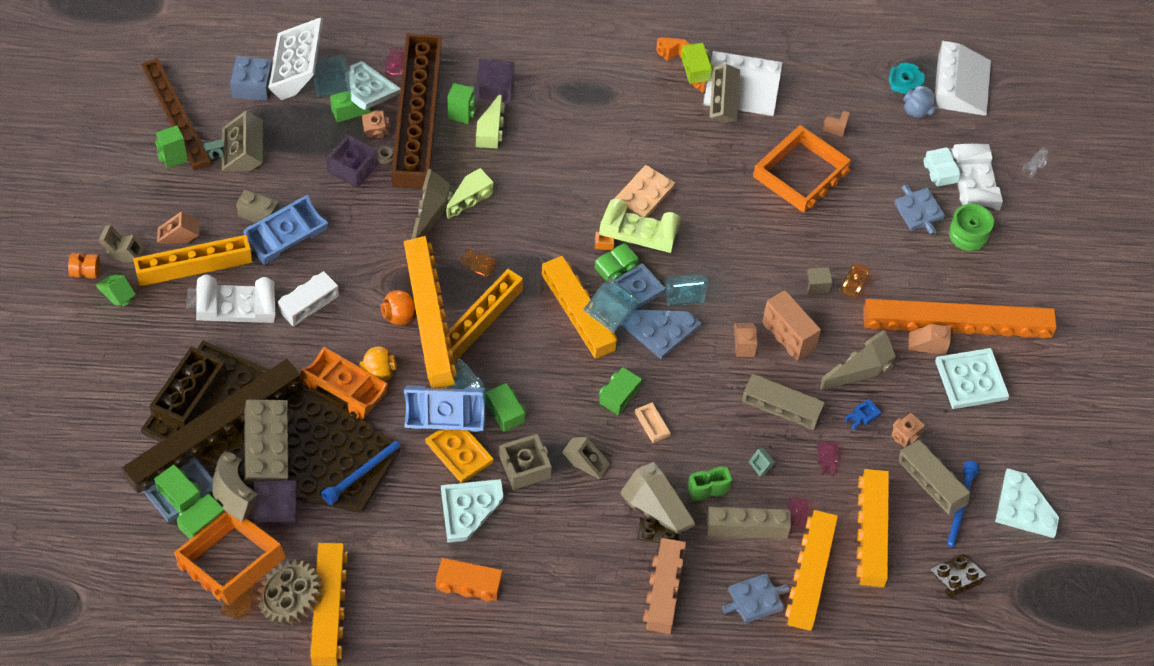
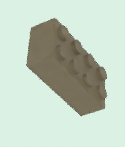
(266, 441)

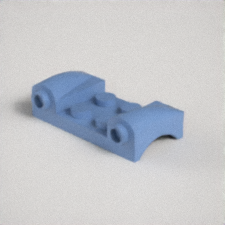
(284, 229)
(445, 408)

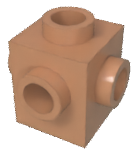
(376, 124)
(907, 430)

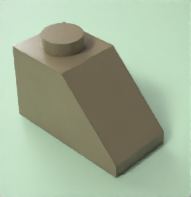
(586, 456)

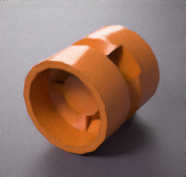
(84, 265)

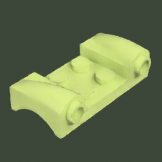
(639, 229)

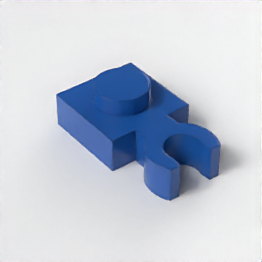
(864, 412)

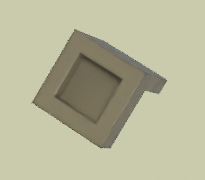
(819, 281)

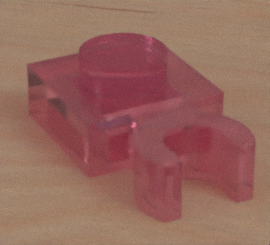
(394, 62)
(828, 455)
(798, 511)

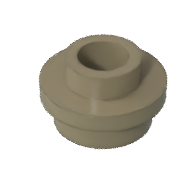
(385, 151)

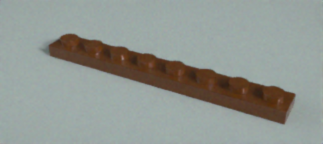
(175, 113)

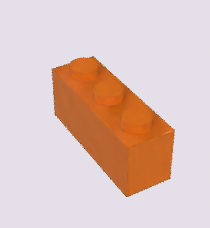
(468, 579)

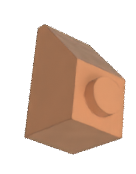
(178, 230)
(745, 339)
(930, 339)

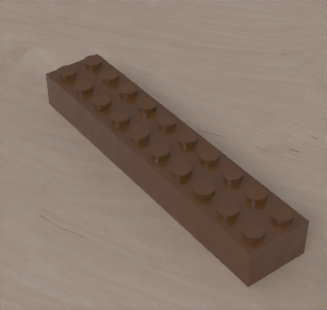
(416, 110)

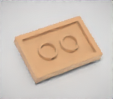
(645, 191)

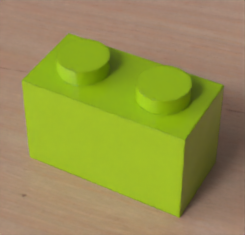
(696, 63)

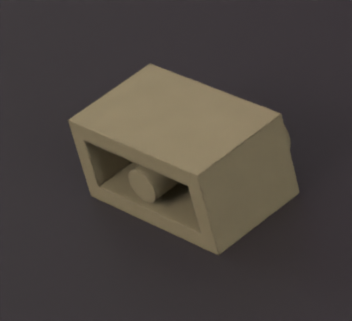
(255, 206)

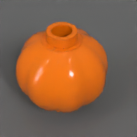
(398, 307)

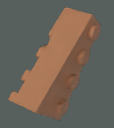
(665, 586)

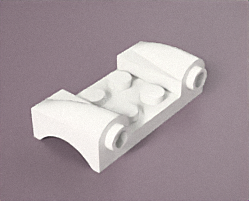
(976, 175)
(235, 302)

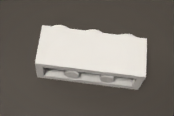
(308, 298)

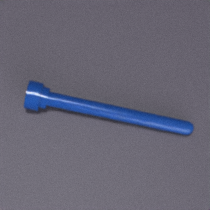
(970, 470)
(331, 494)

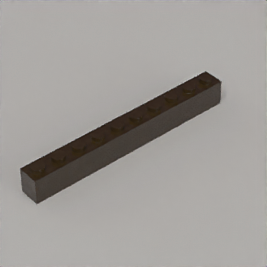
(209, 426)

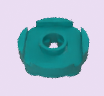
(897, 76)

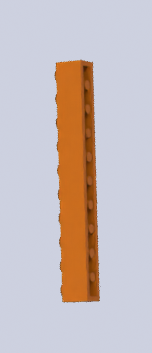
(960, 317)

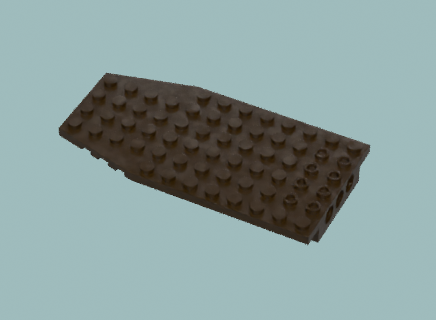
(322, 435)

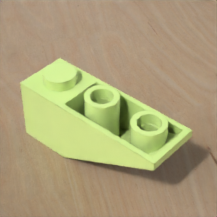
(488, 125)
(471, 190)

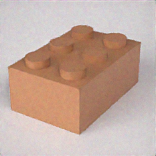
(791, 325)

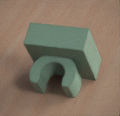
(214, 146)
(761, 462)

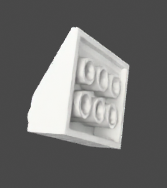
(295, 58)
(962, 79)
(757, 82)

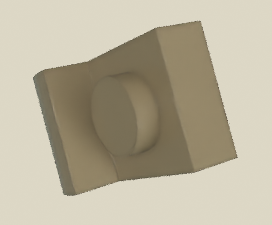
(120, 247)

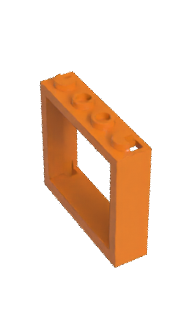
(815, 144)
(213, 533)

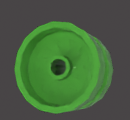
(971, 227)

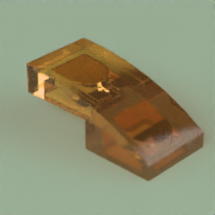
(854, 280)

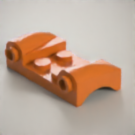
(345, 381)

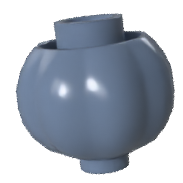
(919, 102)

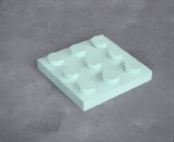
(971, 378)

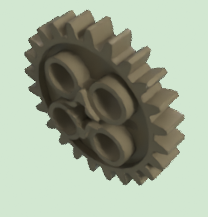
(289, 592)

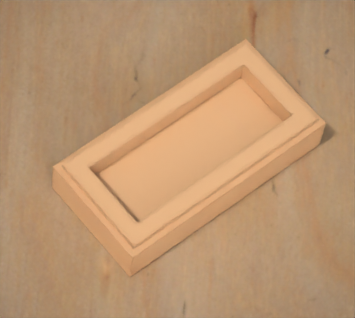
(652, 422)

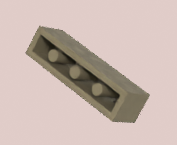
(783, 401)
(934, 477)
(748, 522)

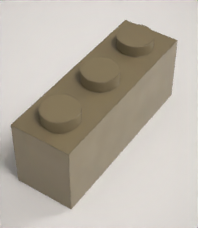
(724, 93)

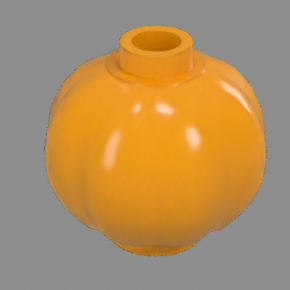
(379, 363)

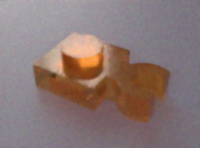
(480, 264)

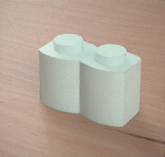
(941, 167)

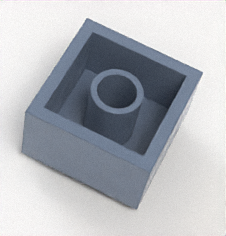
(251, 78)

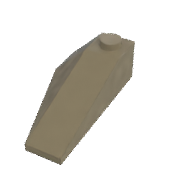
(433, 204)
(868, 363)
(654, 495)

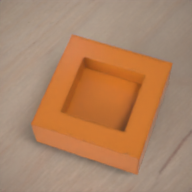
(603, 242)

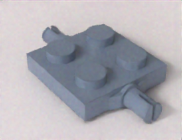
(919, 209)
(755, 598)

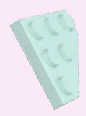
(369, 86)
(1024, 506)
(468, 507)

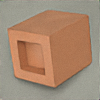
(836, 126)

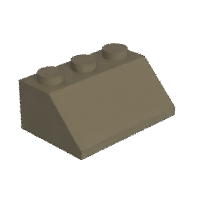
(242, 143)

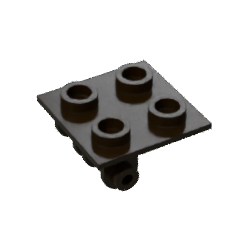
(653, 531)
(958, 575)

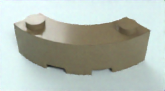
(230, 489)

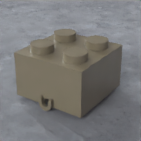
(525, 461)

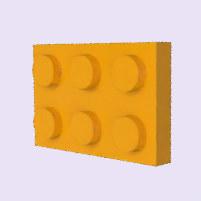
(459, 452)

